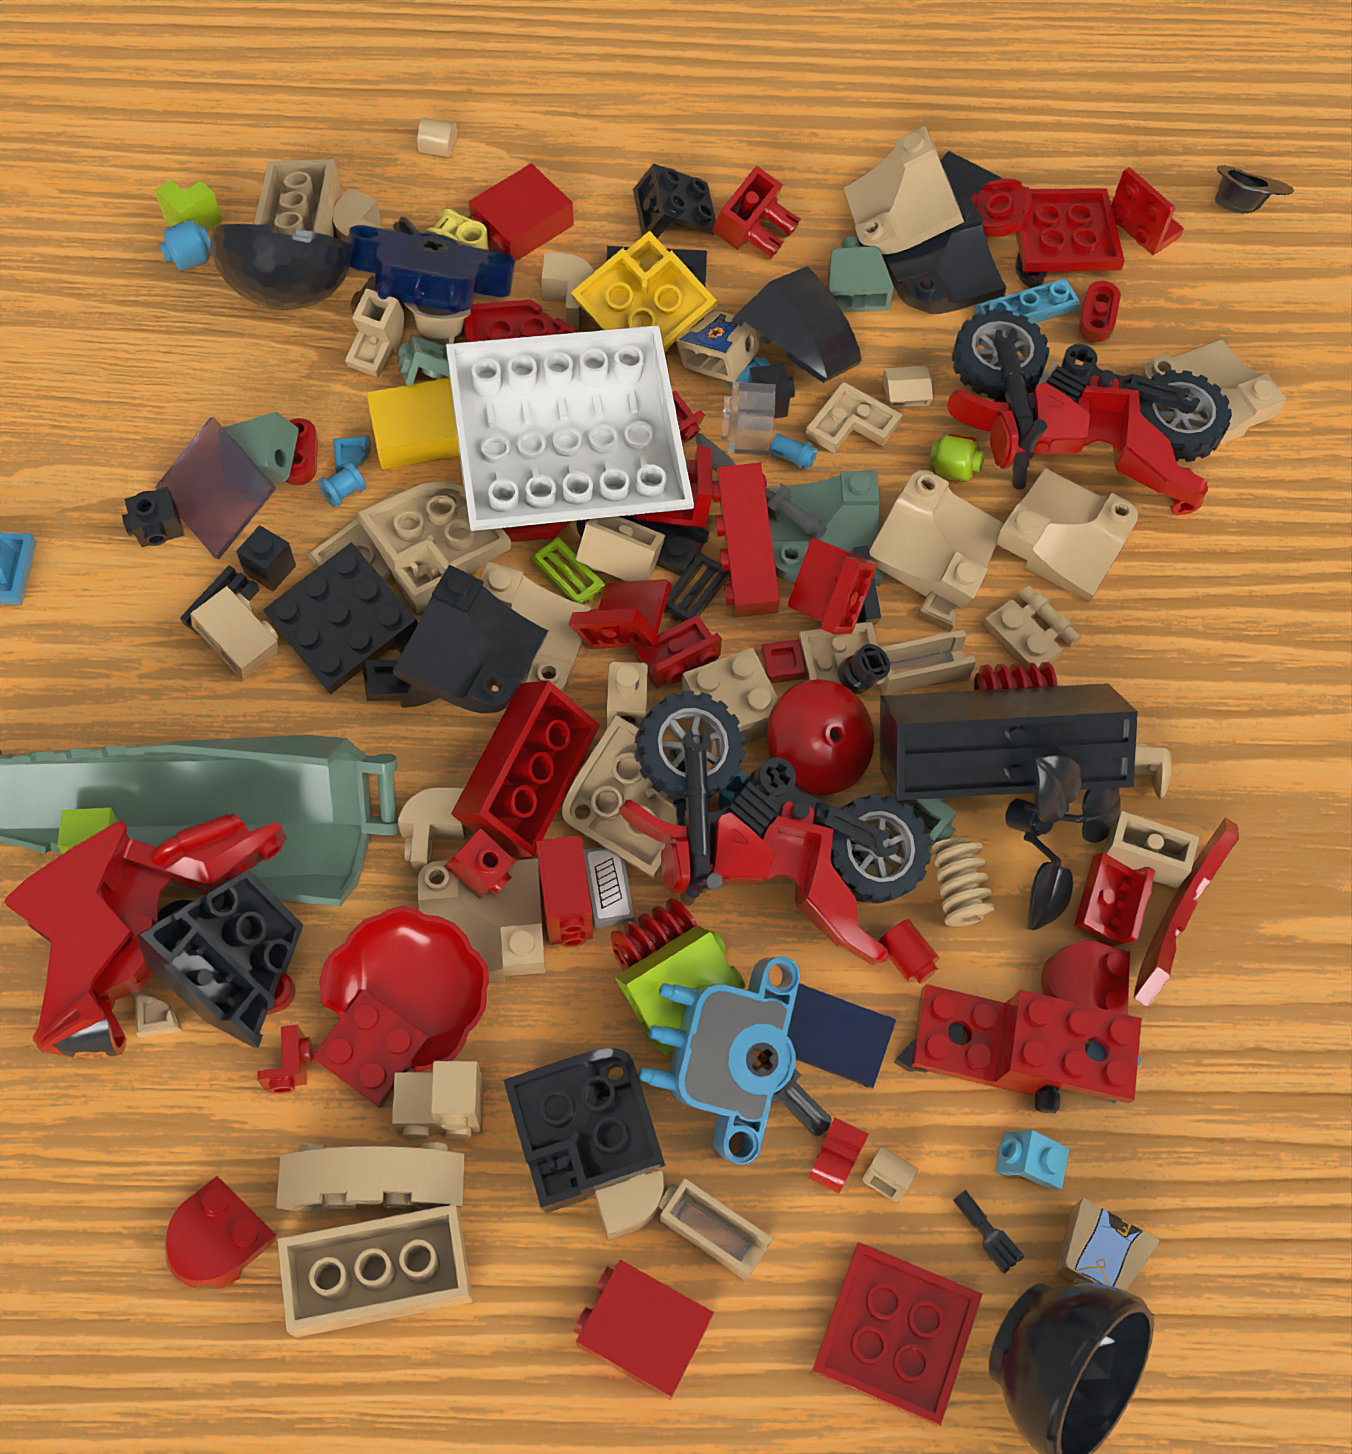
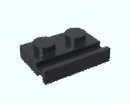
(679, 546)

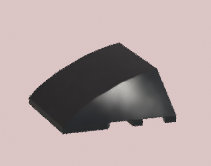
(806, 322)
(225, 954)

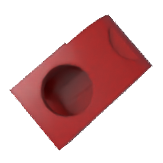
(837, 1155)

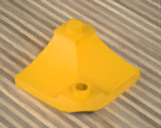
(645, 290)

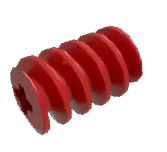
(1015, 676)
(651, 933)

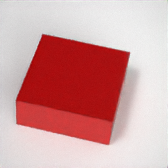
(783, 661)

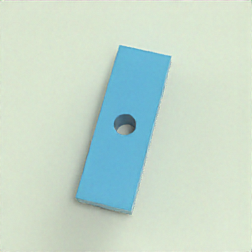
(1036, 303)

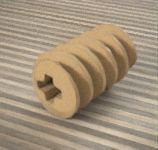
(961, 881)

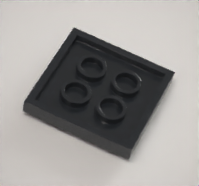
(341, 617)

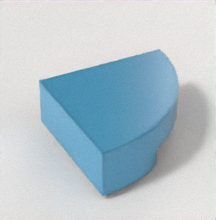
(352, 450)

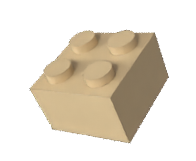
(741, 686)

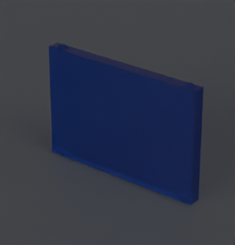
(839, 1035)

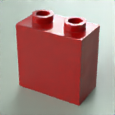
(565, 890)

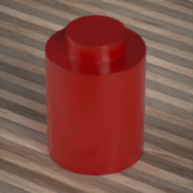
(910, 952)

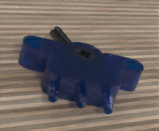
(428, 266)

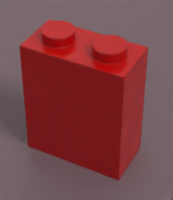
(522, 212)
(642, 1328)

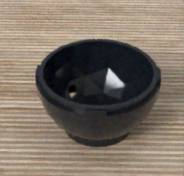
(1071, 1363)

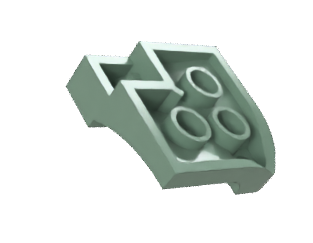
(846, 508)

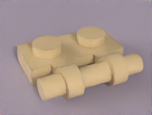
(1023, 636)

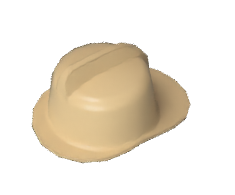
(438, 323)

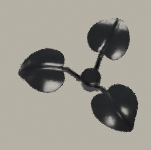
(1056, 787)

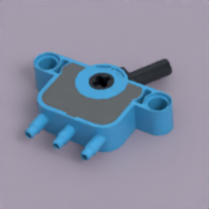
(715, 1059)

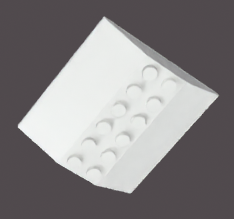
(566, 428)

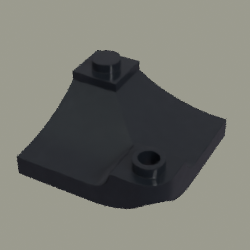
(948, 269)
(469, 645)
(583, 1126)

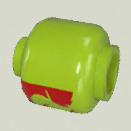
(956, 457)

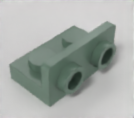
(422, 354)

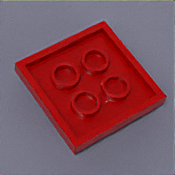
(1070, 232)
(897, 1334)

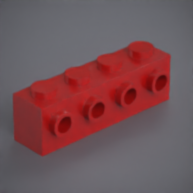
(747, 540)

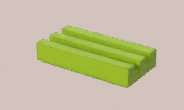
(552, 576)

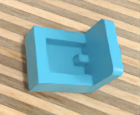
(1033, 1158)

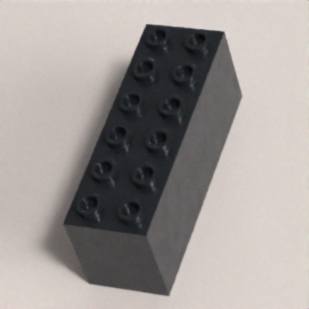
(988, 739)

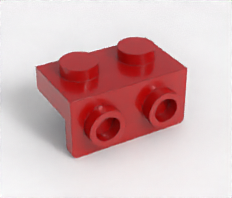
(679, 651)
(1114, 900)

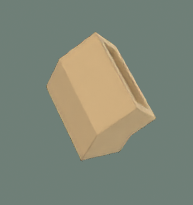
(907, 387)

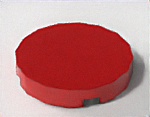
(1004, 206)

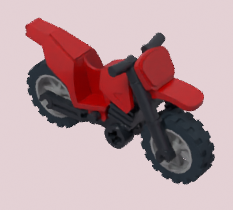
(1083, 407)
(769, 826)

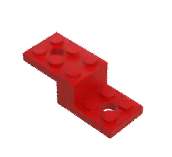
(1028, 1043)

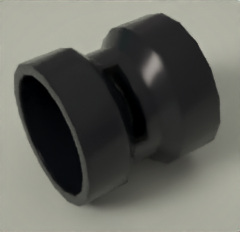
(864, 668)

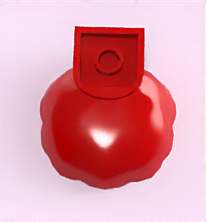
(403, 998)

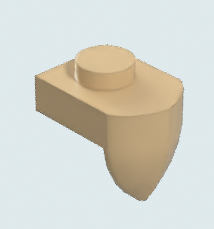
(1154, 763)

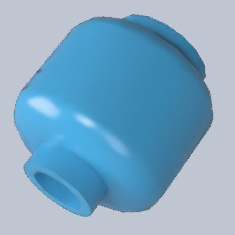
(186, 245)

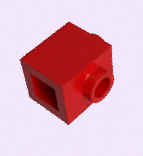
(481, 865)

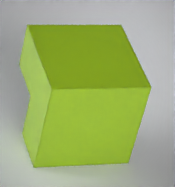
(193, 204)

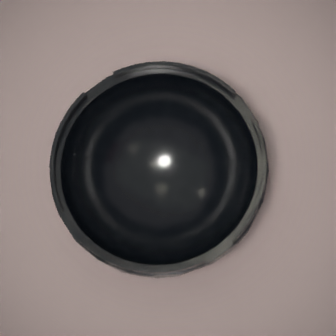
(279, 268)

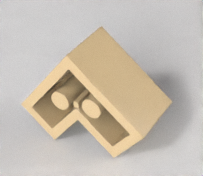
(439, 1101)

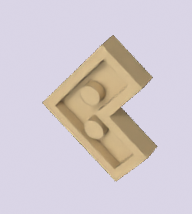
(849, 411)
(825, 651)

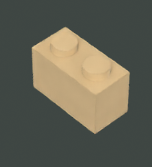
(620, 548)
(235, 632)
(1151, 844)

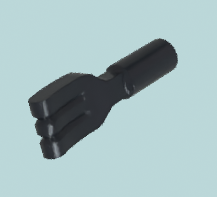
(995, 1241)

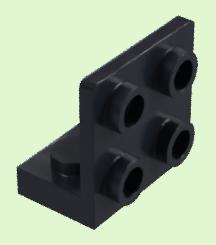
(673, 197)

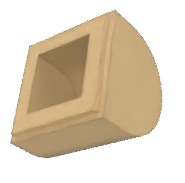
(436, 137)
(889, 1175)

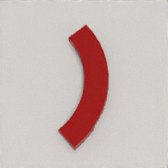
(1162, 949)

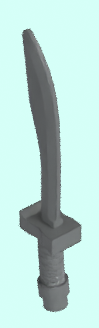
(776, 502)

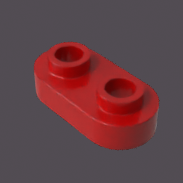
(1099, 311)
(305, 451)

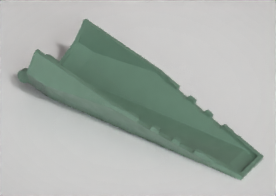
(300, 781)

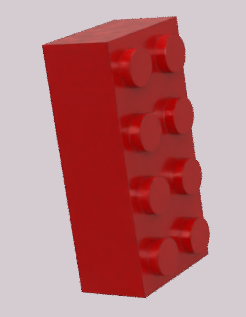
(526, 768)

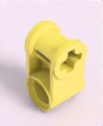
(460, 229)

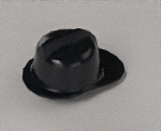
(1246, 192)

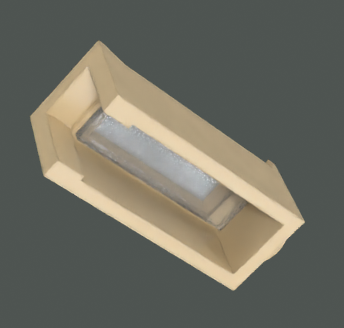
(926, 662)
(714, 1228)

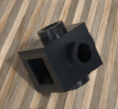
(153, 517)

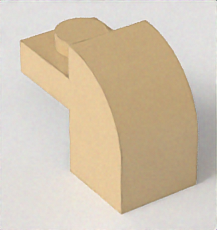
(352, 210)
(560, 277)
(379, 333)
(429, 818)
(630, 1204)

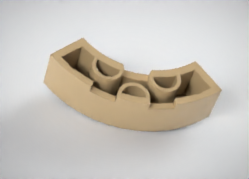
(398, 1177)

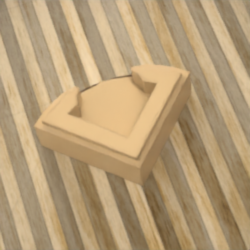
(938, 611)
(154, 1016)

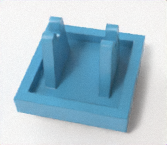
(15, 565)

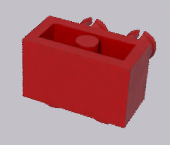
(751, 203)

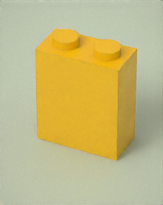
(414, 423)

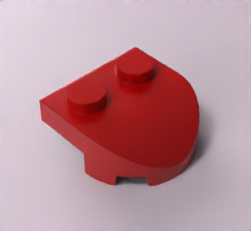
(1089, 975)
(214, 1237)

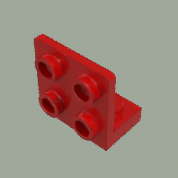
(1144, 213)
(702, 491)
(832, 586)
(626, 615)

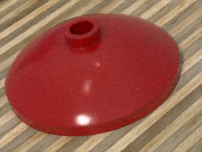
(801, 729)

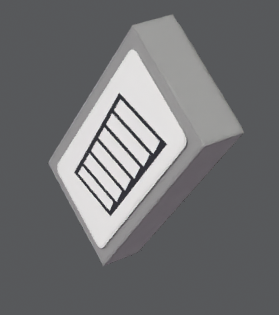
(608, 887)

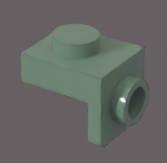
(936, 816)

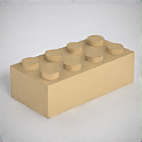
(299, 196)
(374, 1271)

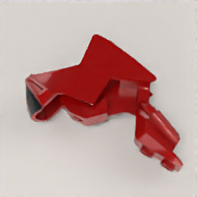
(97, 903)

